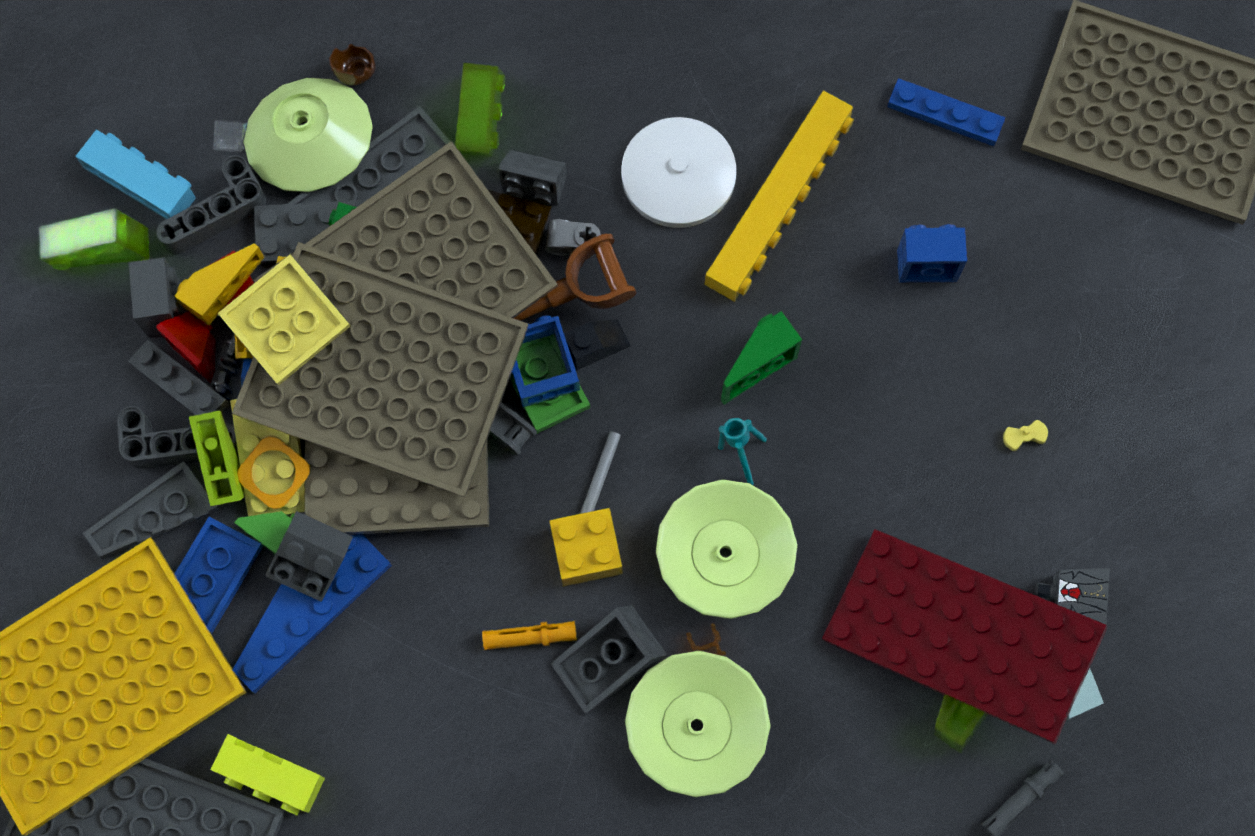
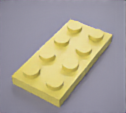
(272, 470)

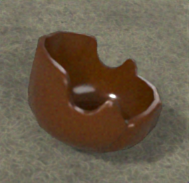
(352, 65)

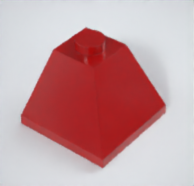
(191, 341)

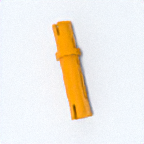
(530, 635)

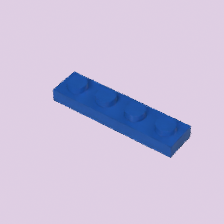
(946, 112)

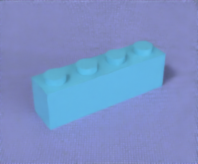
(134, 175)

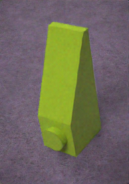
(217, 458)

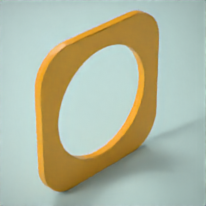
(245, 477)

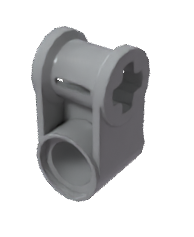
(566, 236)

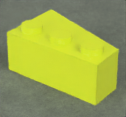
(267, 775)

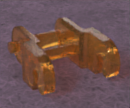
(715, 643)

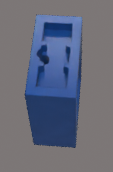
(554, 386)

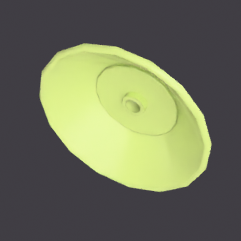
(313, 153)
(731, 518)
(705, 690)

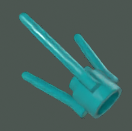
(737, 435)

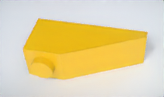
(214, 285)

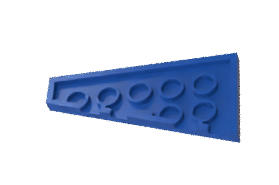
(297, 618)

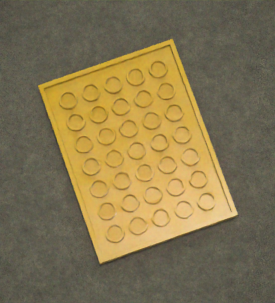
(102, 683)

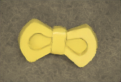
(1034, 432)

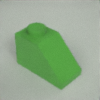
(266, 528)

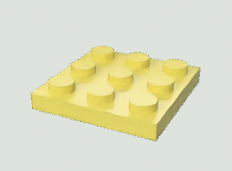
(284, 319)

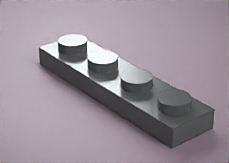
(176, 380)

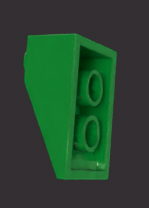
(766, 352)

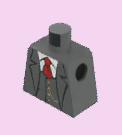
(1080, 591)

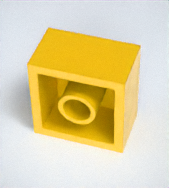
(586, 547)

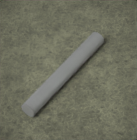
(601, 472)

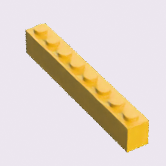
(778, 197)

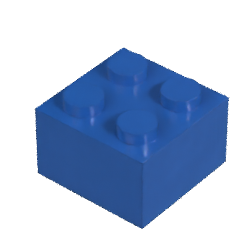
(931, 254)

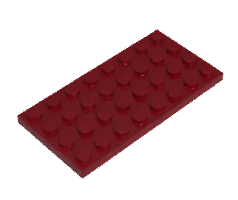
(965, 635)

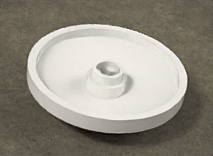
(678, 172)

